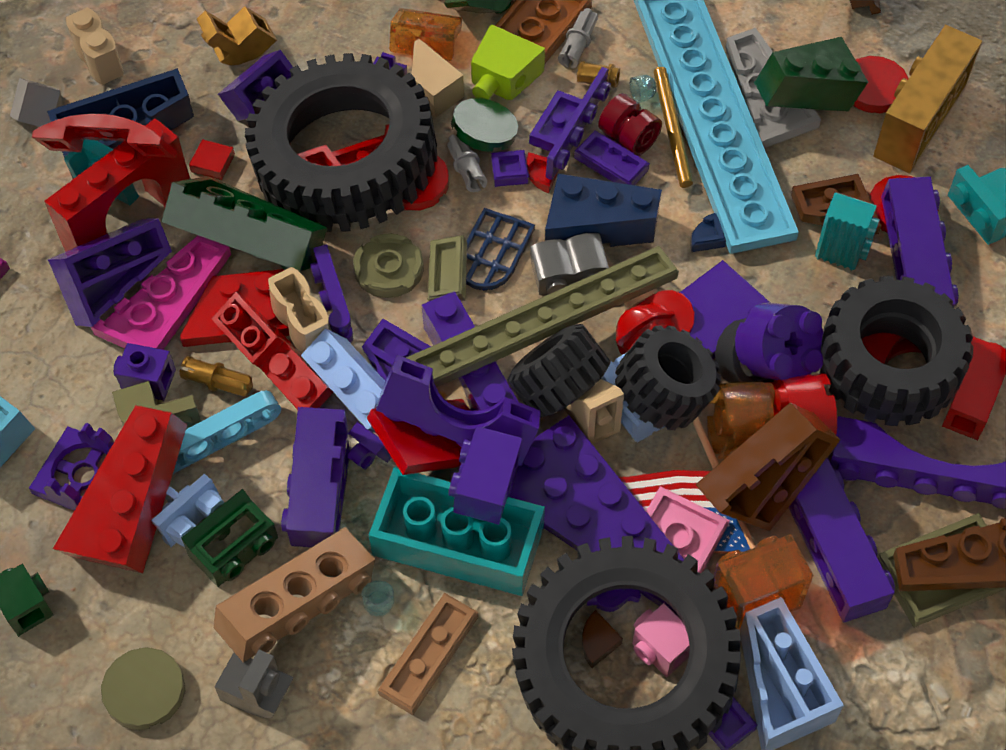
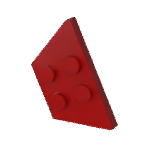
(251, 286)

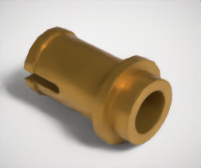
(588, 72)

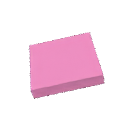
(687, 525)

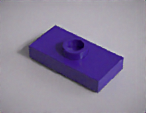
(611, 159)

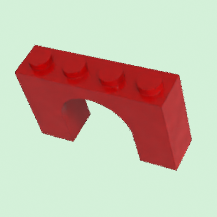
(83, 203)
(978, 390)

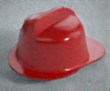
(662, 309)

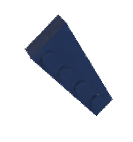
(142, 101)

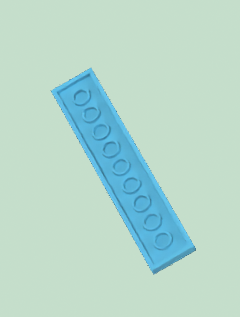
(717, 125)

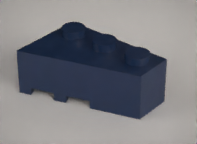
(614, 210)

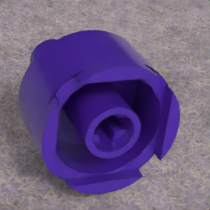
(780, 341)

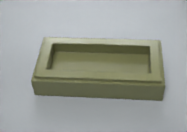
(447, 267)

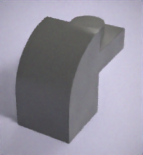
(253, 685)

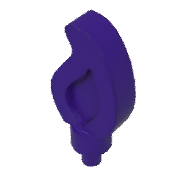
(614, 599)

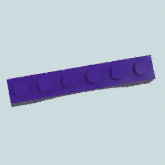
(876, 457)

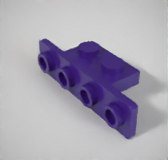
(565, 120)

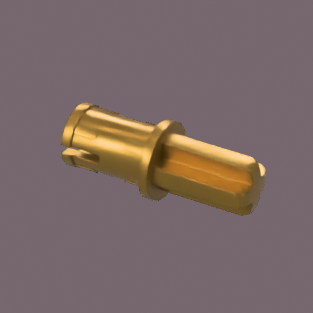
(216, 376)

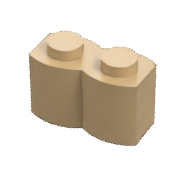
(94, 46)
(297, 308)

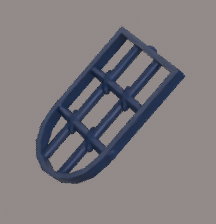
(506, 242)

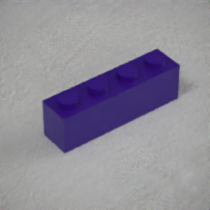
(917, 234)
(840, 546)

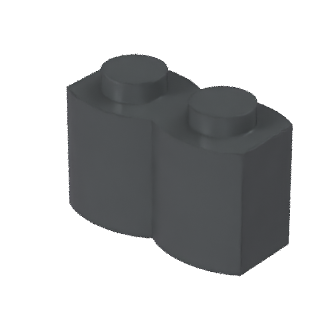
(567, 261)

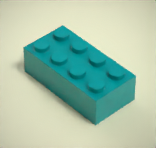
(421, 531)

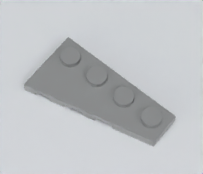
(774, 124)

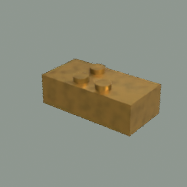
(926, 98)

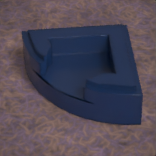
(708, 235)

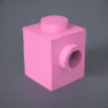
(661, 639)

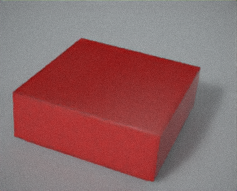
(212, 159)

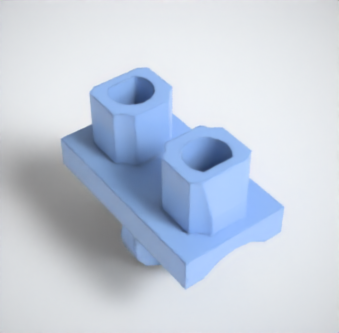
(186, 509)

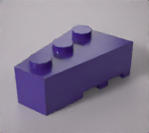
(107, 267)
(317, 476)

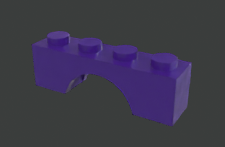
(447, 318)
(413, 398)

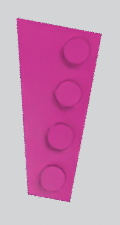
(165, 299)

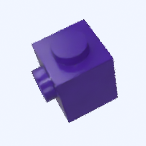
(145, 364)

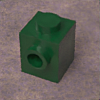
(23, 599)

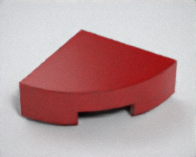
(537, 171)

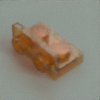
(433, 29)

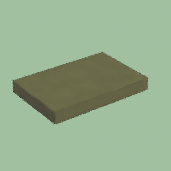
(931, 604)

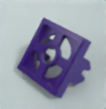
(69, 496)

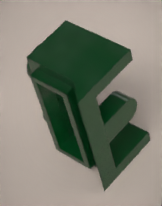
(232, 560)

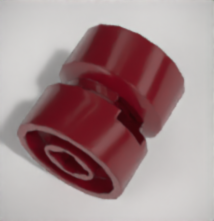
(629, 124)

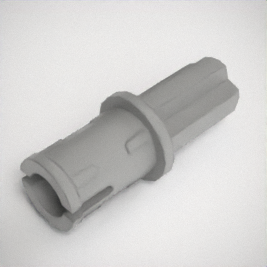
(578, 38)
(467, 164)

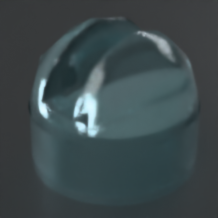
(642, 87)
(378, 598)

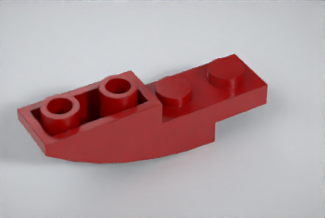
(271, 353)

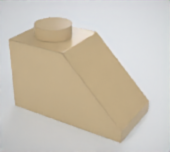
(438, 78)
(598, 411)

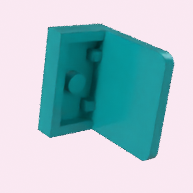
(981, 201)

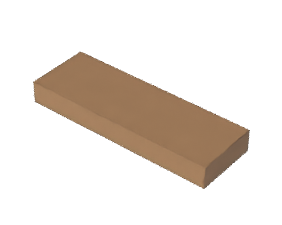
(428, 654)

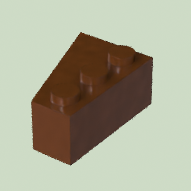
(770, 468)

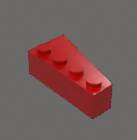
(126, 493)

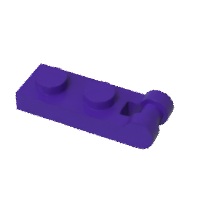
(332, 295)

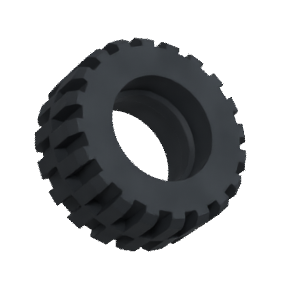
(901, 310)

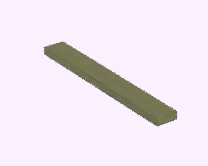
(547, 316)

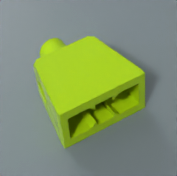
(505, 64)

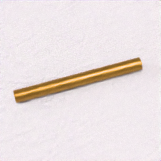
(673, 127)

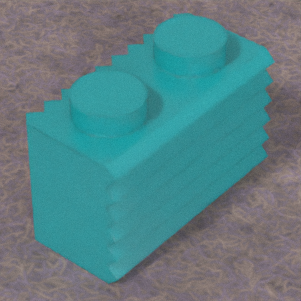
(846, 231)

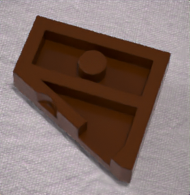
(815, 198)

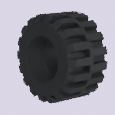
(559, 370)
(668, 377)

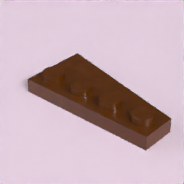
(954, 562)

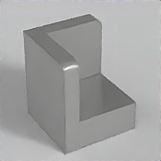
(33, 101)

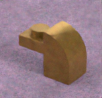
(239, 39)

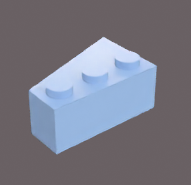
(784, 677)

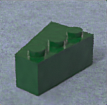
(812, 77)

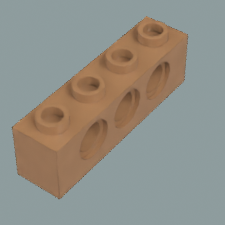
(272, 595)

